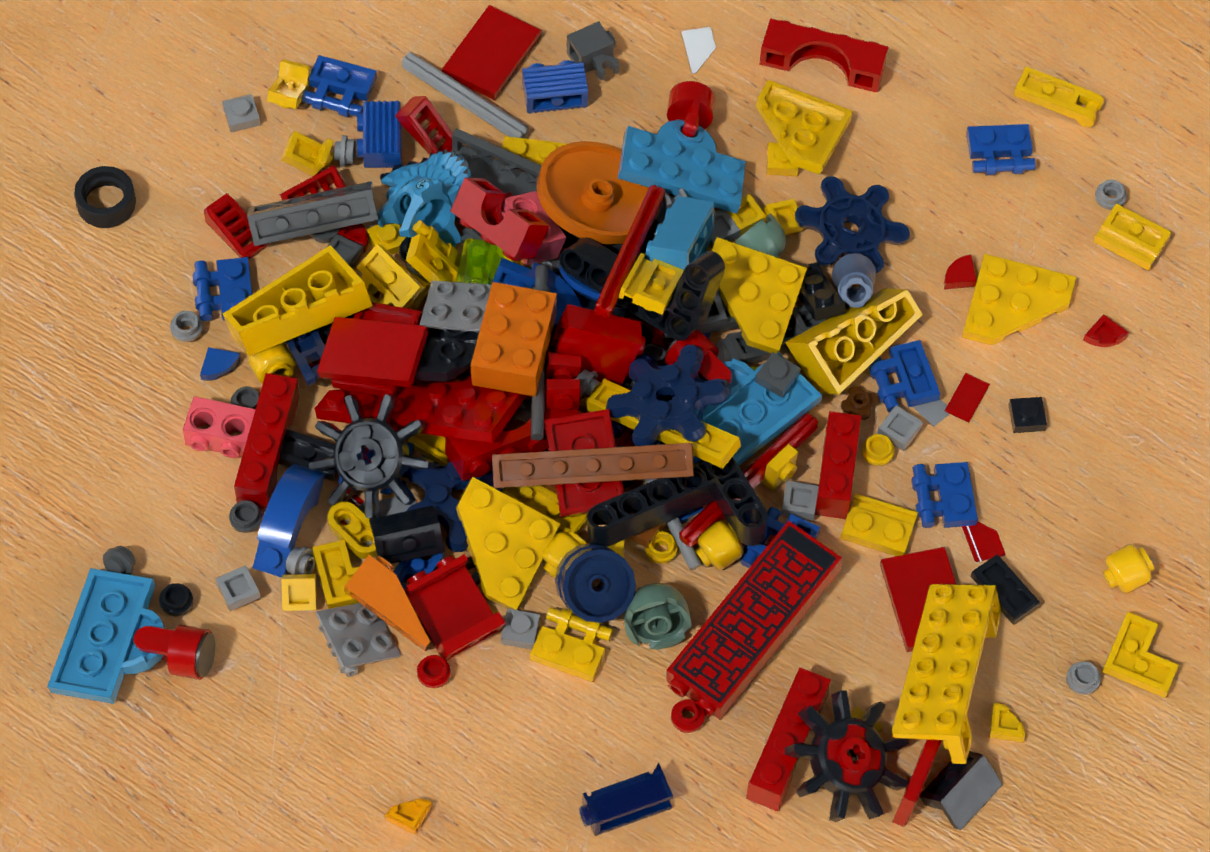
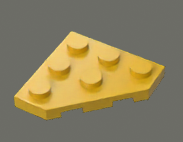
(802, 124)
(758, 293)
(1013, 298)
(503, 541)

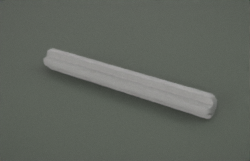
(464, 96)

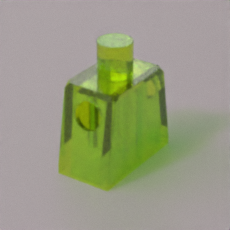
(478, 262)

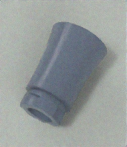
(854, 270)

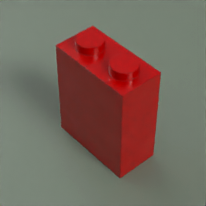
(603, 343)

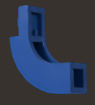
(521, 276)
(288, 506)

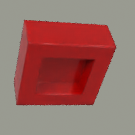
(562, 366)
(562, 394)

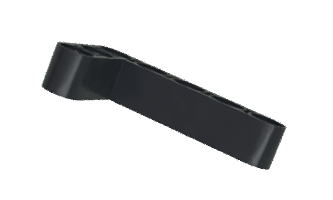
(689, 305)
(679, 501)

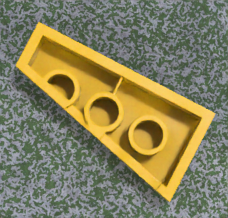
(298, 303)
(848, 343)

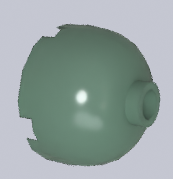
(765, 237)
(657, 616)

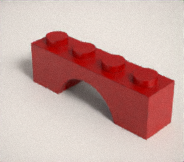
(858, 59)
(475, 457)
(260, 458)
(775, 768)

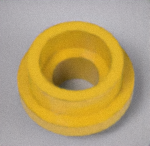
(667, 540)

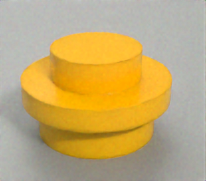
(878, 450)

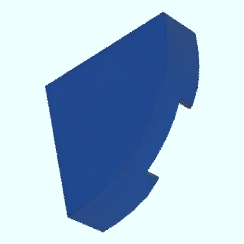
(218, 363)

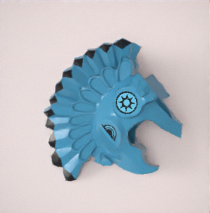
(425, 194)

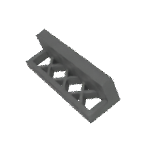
(502, 173)
(312, 213)

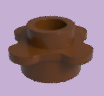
(856, 394)

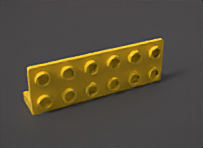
(946, 665)

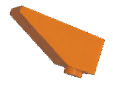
(383, 595)

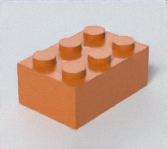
(514, 339)

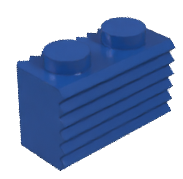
(555, 86)
(380, 134)

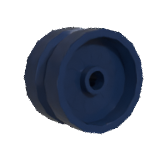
(595, 602)

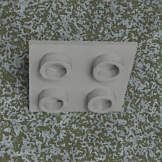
(455, 305)
(356, 637)

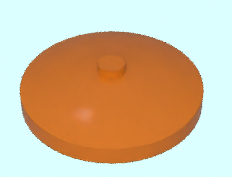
(584, 195)

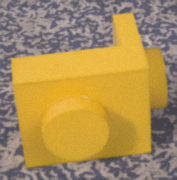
(289, 85)
(307, 154)
(781, 468)

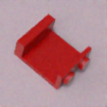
(452, 607)

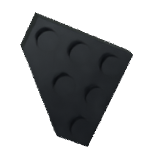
(446, 354)

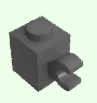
(593, 48)

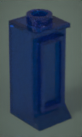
(626, 802)

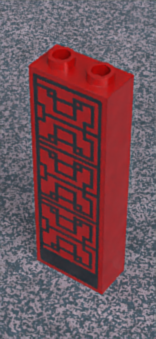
(753, 620)

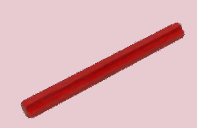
(629, 251)
(754, 473)

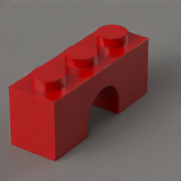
(479, 208)
(838, 465)

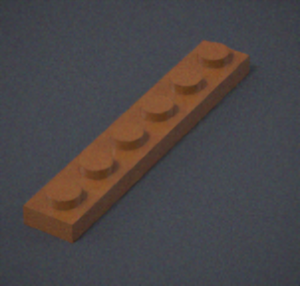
(593, 465)

